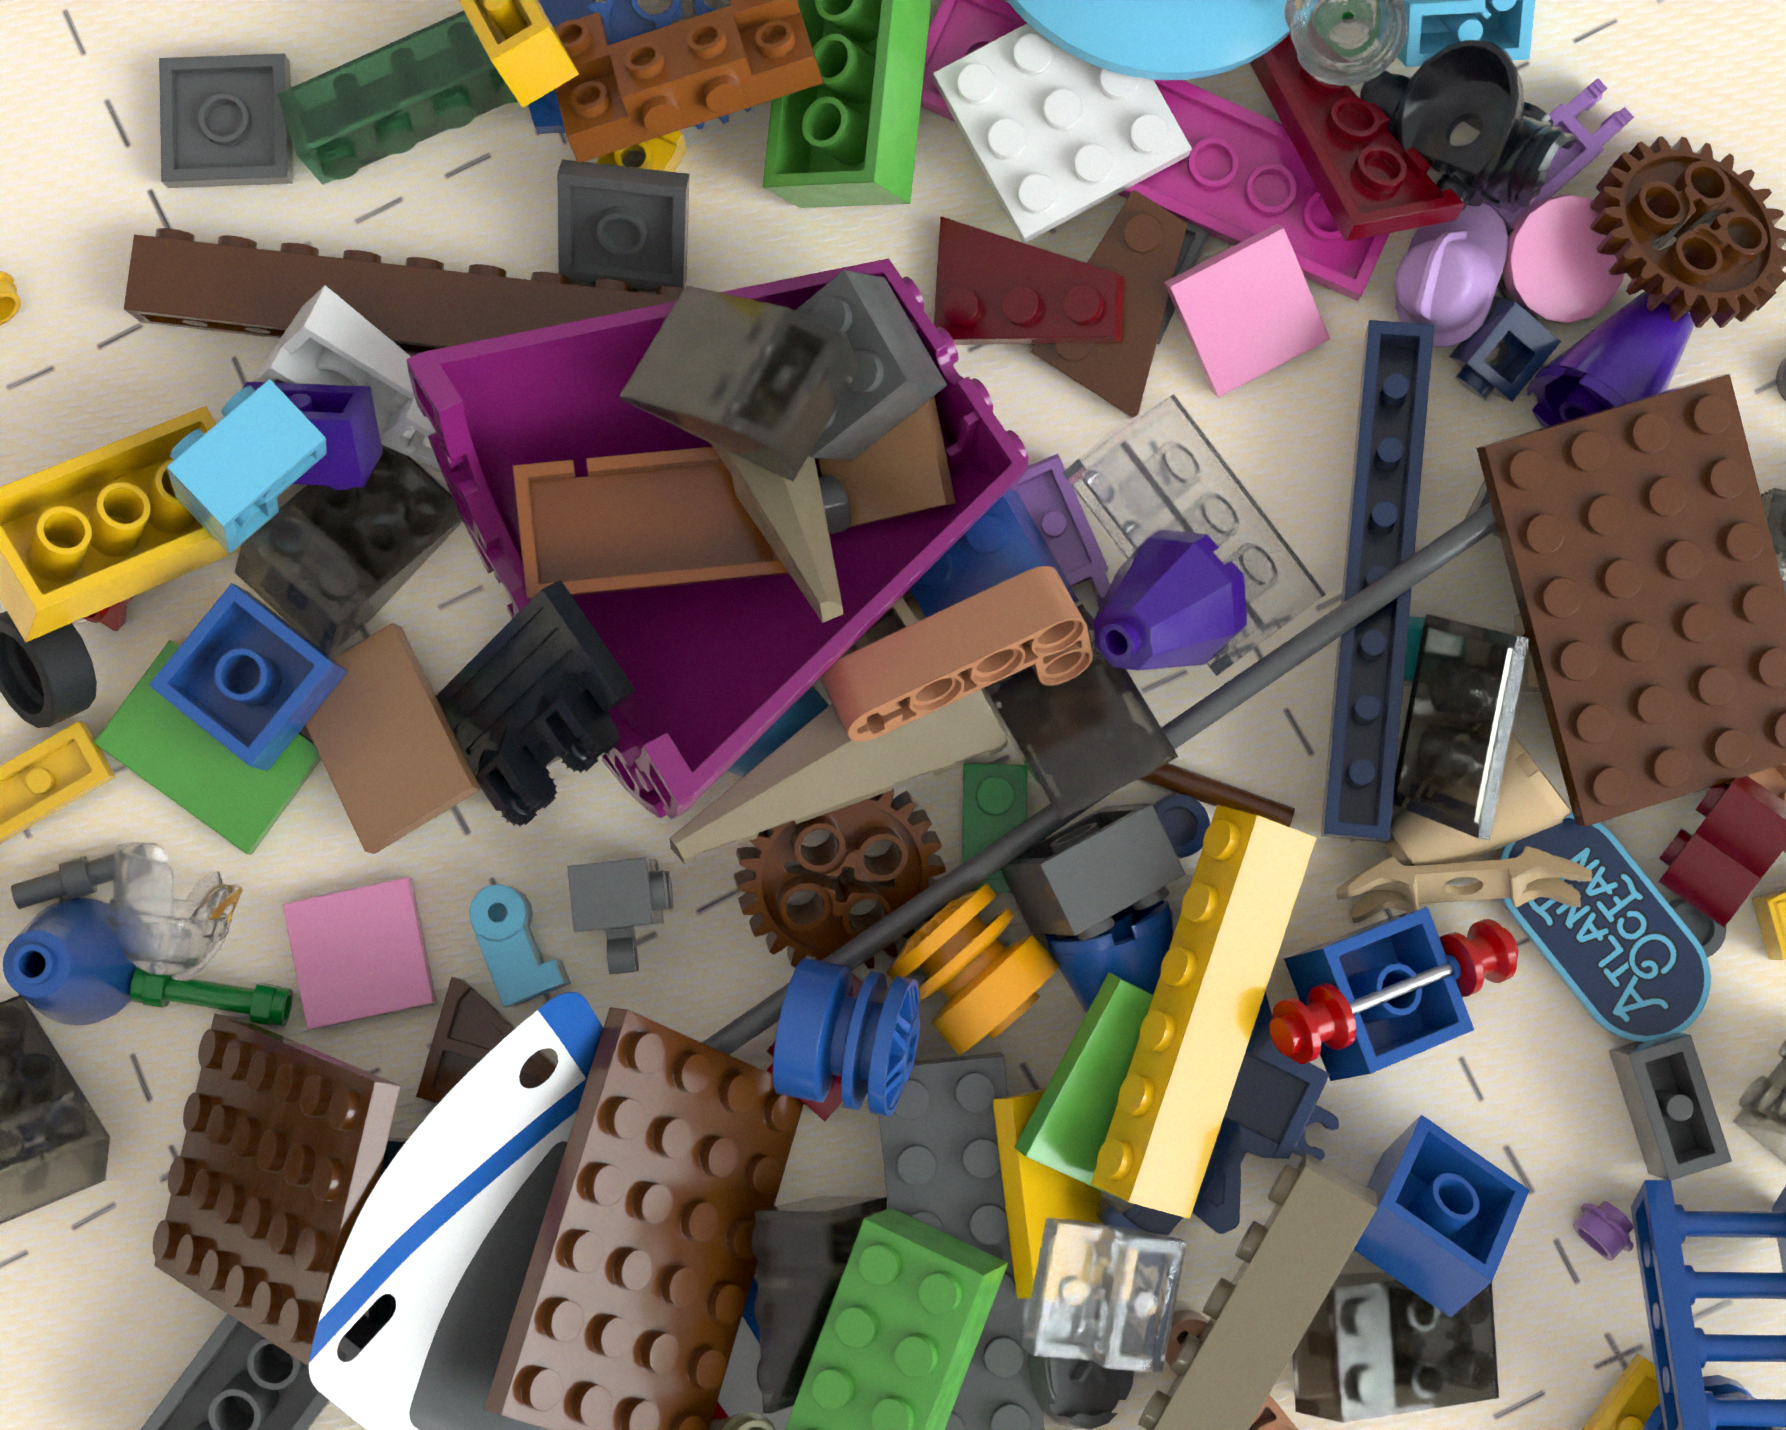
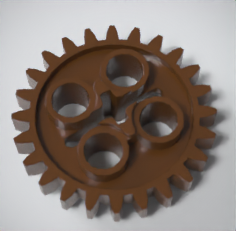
(1708, 269)
(826, 919)

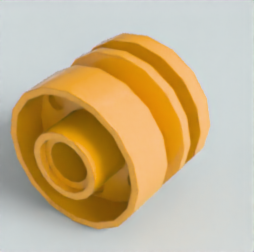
(978, 975)

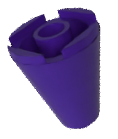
(1613, 364)

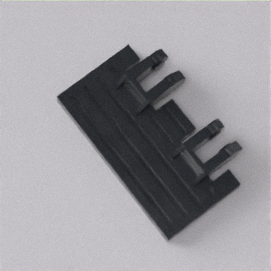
(535, 699)

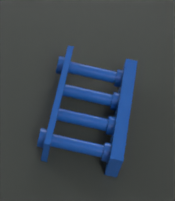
(1673, 1287)

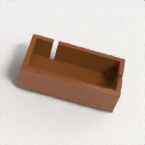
(637, 524)

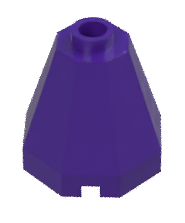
(1170, 604)

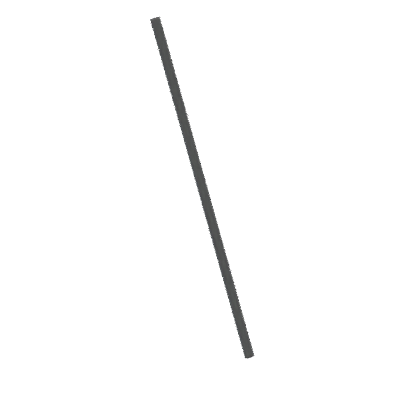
(1177, 731)

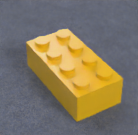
(99, 530)

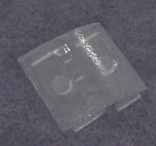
(1104, 1295)

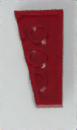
(1349, 153)

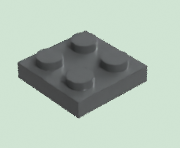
(224, 121)
(622, 224)

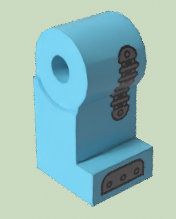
(503, 930)

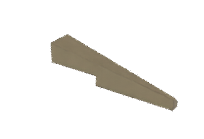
(793, 524)
(827, 771)

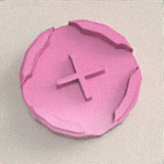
(1555, 261)

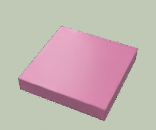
(1247, 310)
(359, 953)

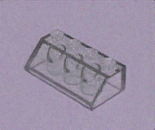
(1170, 477)

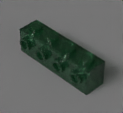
(392, 99)

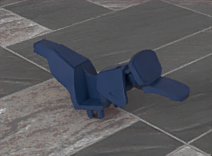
(1264, 1117)

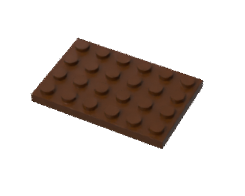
(1646, 596)
(271, 1177)
(646, 1237)

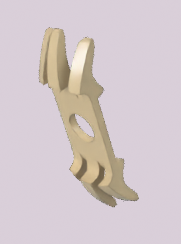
(1519, 878)

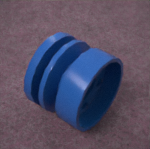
(832, 1035)

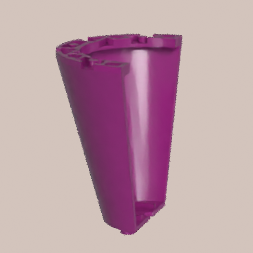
(704, 657)

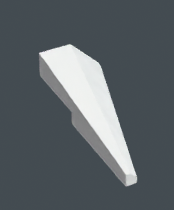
(340, 347)

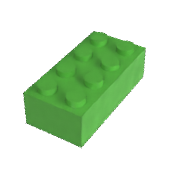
(859, 128)
(898, 1330)

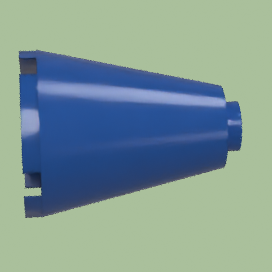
(1128, 950)
(70, 963)

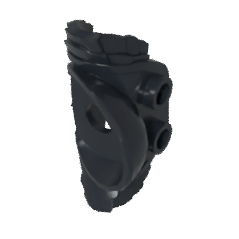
(1483, 88)

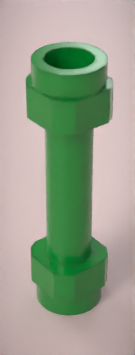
(265, 1004)

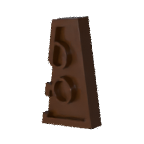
(1145, 251)

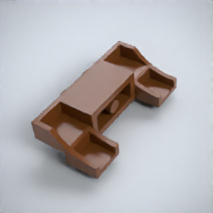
(680, 73)

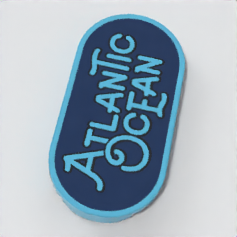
(1624, 946)

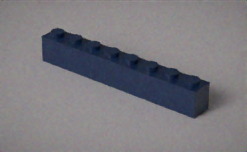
(1378, 539)

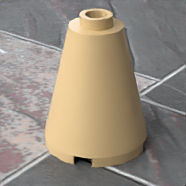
(1524, 807)

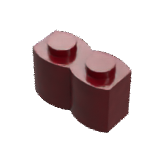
(1728, 850)

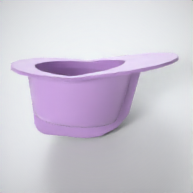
(1452, 274)

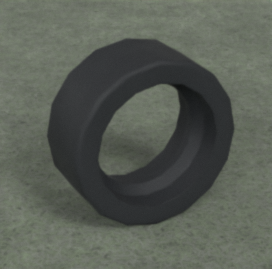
(45, 676)

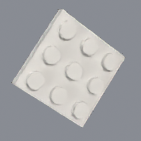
(1056, 128)

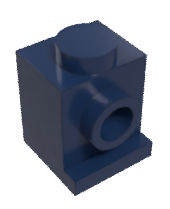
(1522, 351)

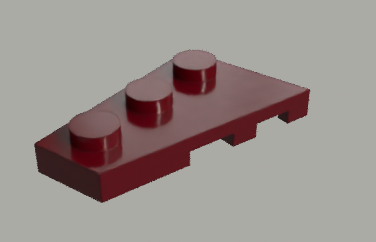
(1019, 293)

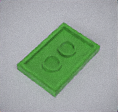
(200, 771)
(1085, 1088)

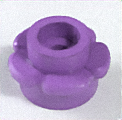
(1604, 1229)

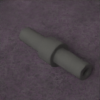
(74, 879)

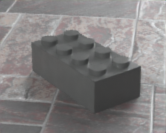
(248, 1383)

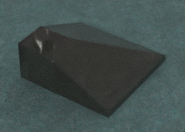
(1459, 722)

